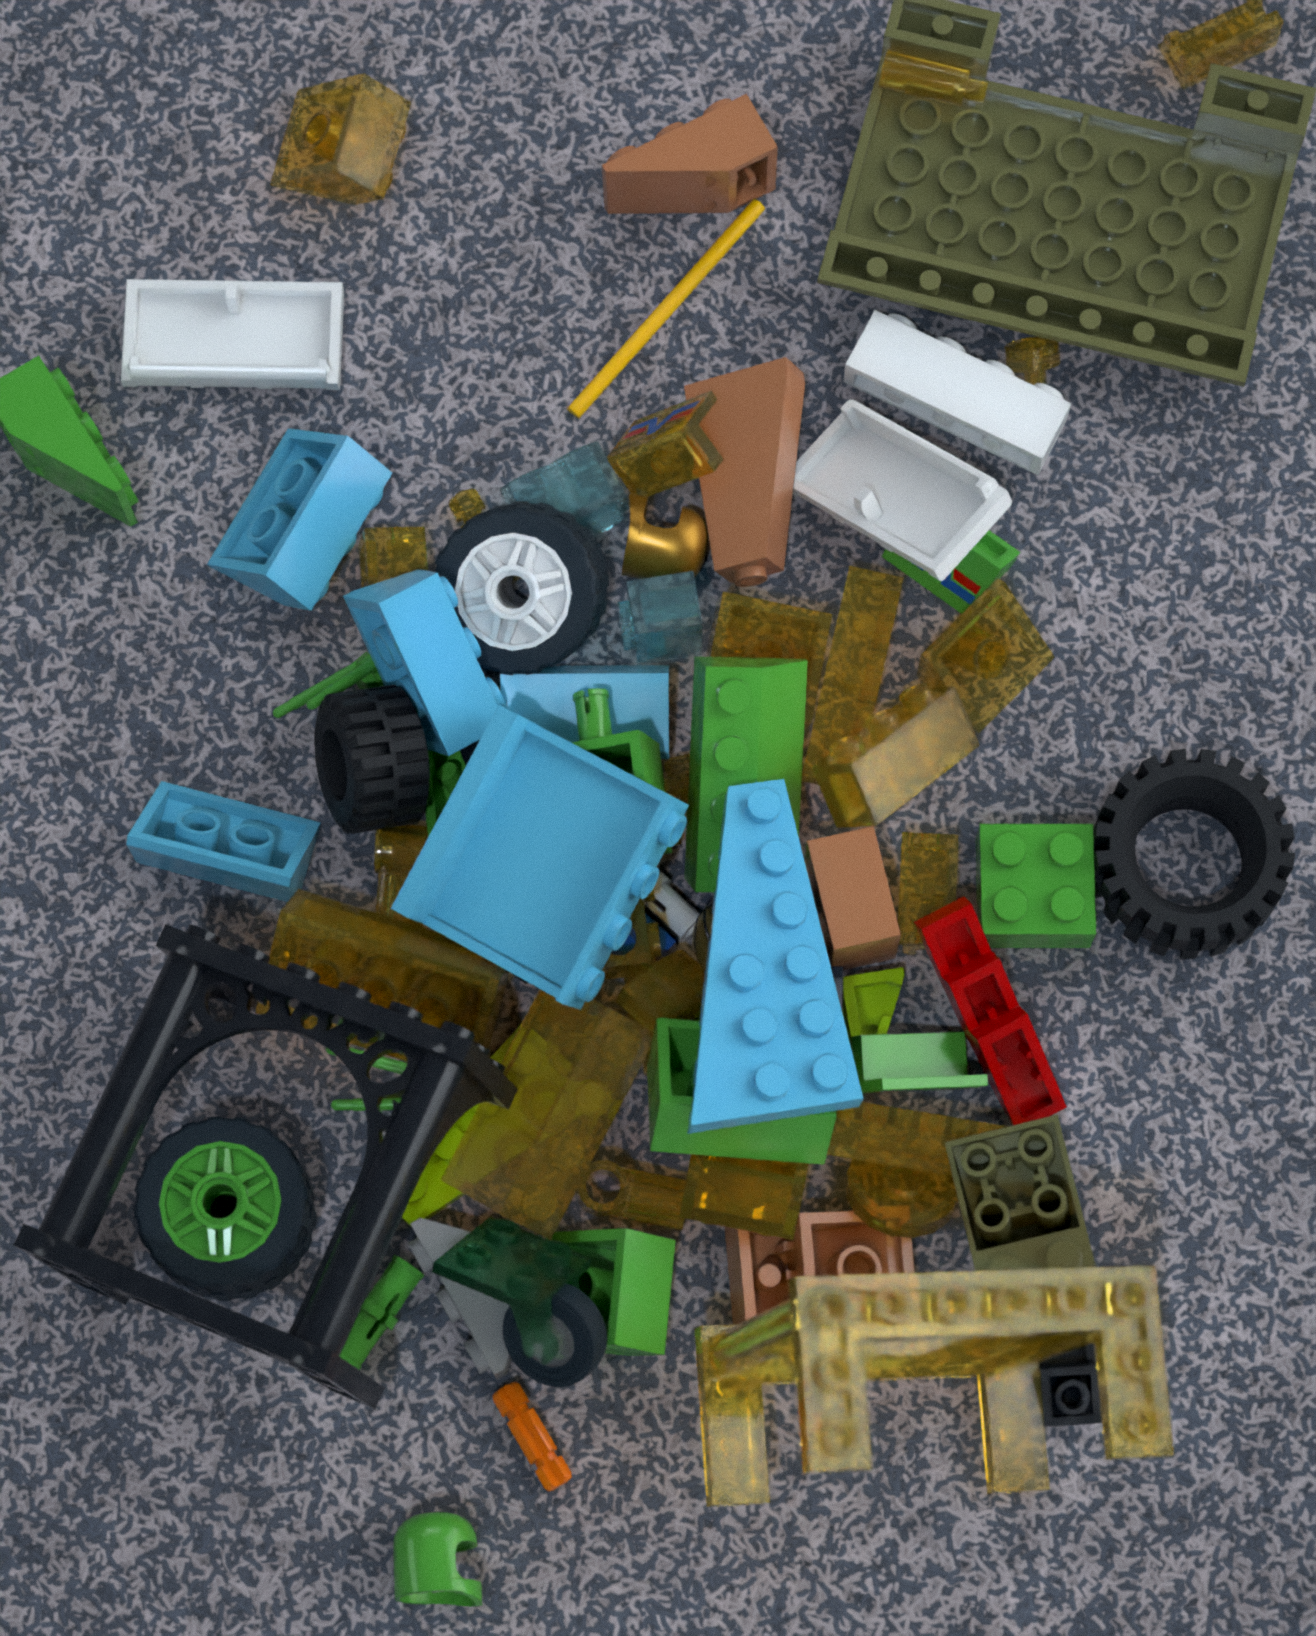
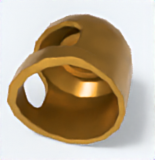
(663, 551)

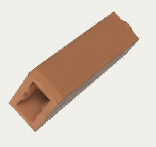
(752, 489)

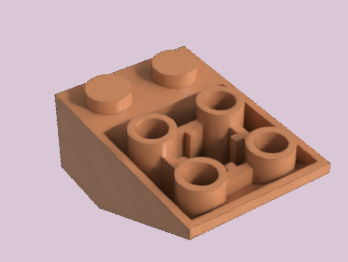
(696, 165)

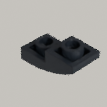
(1070, 1388)

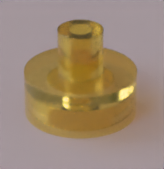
(1032, 357)

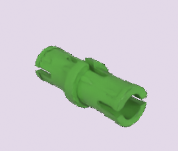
(380, 1309)

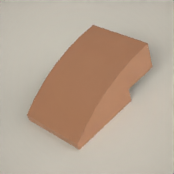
(821, 1247)

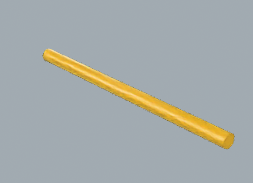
(666, 308)

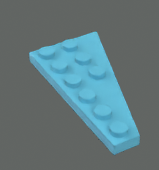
(769, 1000)

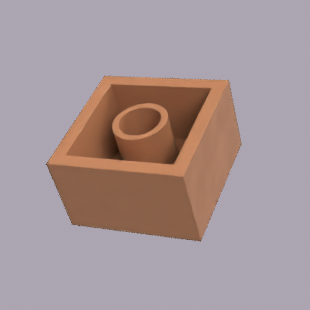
(852, 898)

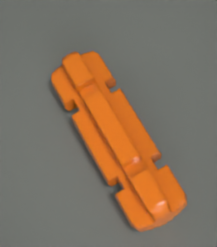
(532, 1436)

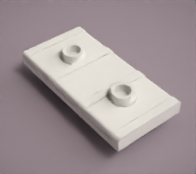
(232, 334)
(899, 489)

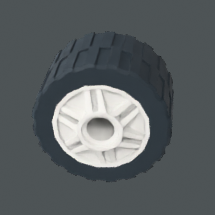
(563, 581)

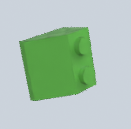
(628, 1285)

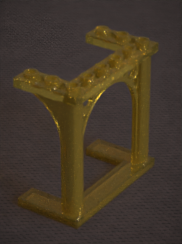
(932, 1327)

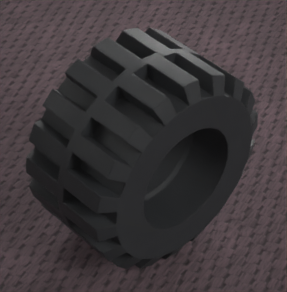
(372, 759)

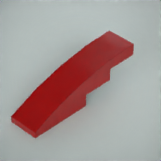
(990, 1013)

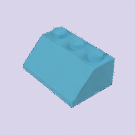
(301, 517)
(428, 654)

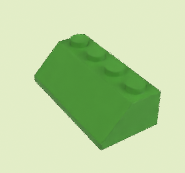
(742, 732)

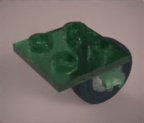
(550, 1323)

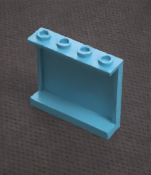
(541, 857)

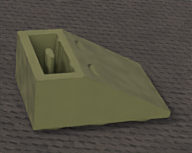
(1020, 1198)

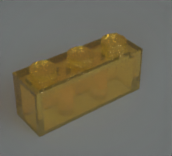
(895, 755)

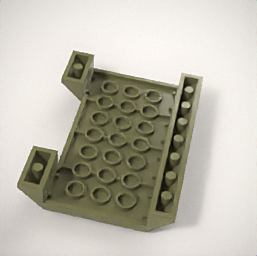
(1070, 210)

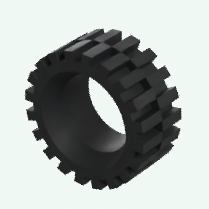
(1227, 798)

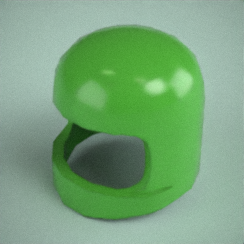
(427, 1560)

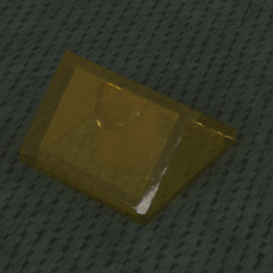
(986, 654)

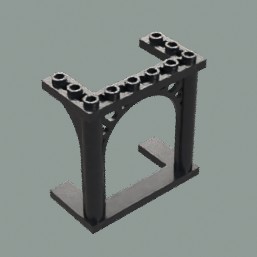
(440, 1084)

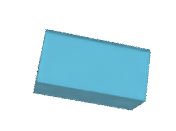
(635, 698)
(224, 841)

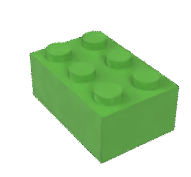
(670, 1103)

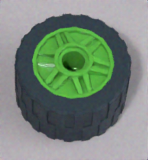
(199, 1171)

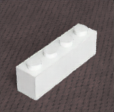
(957, 391)

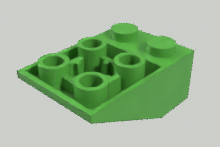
(62, 440)

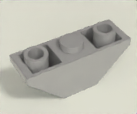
(479, 1312)

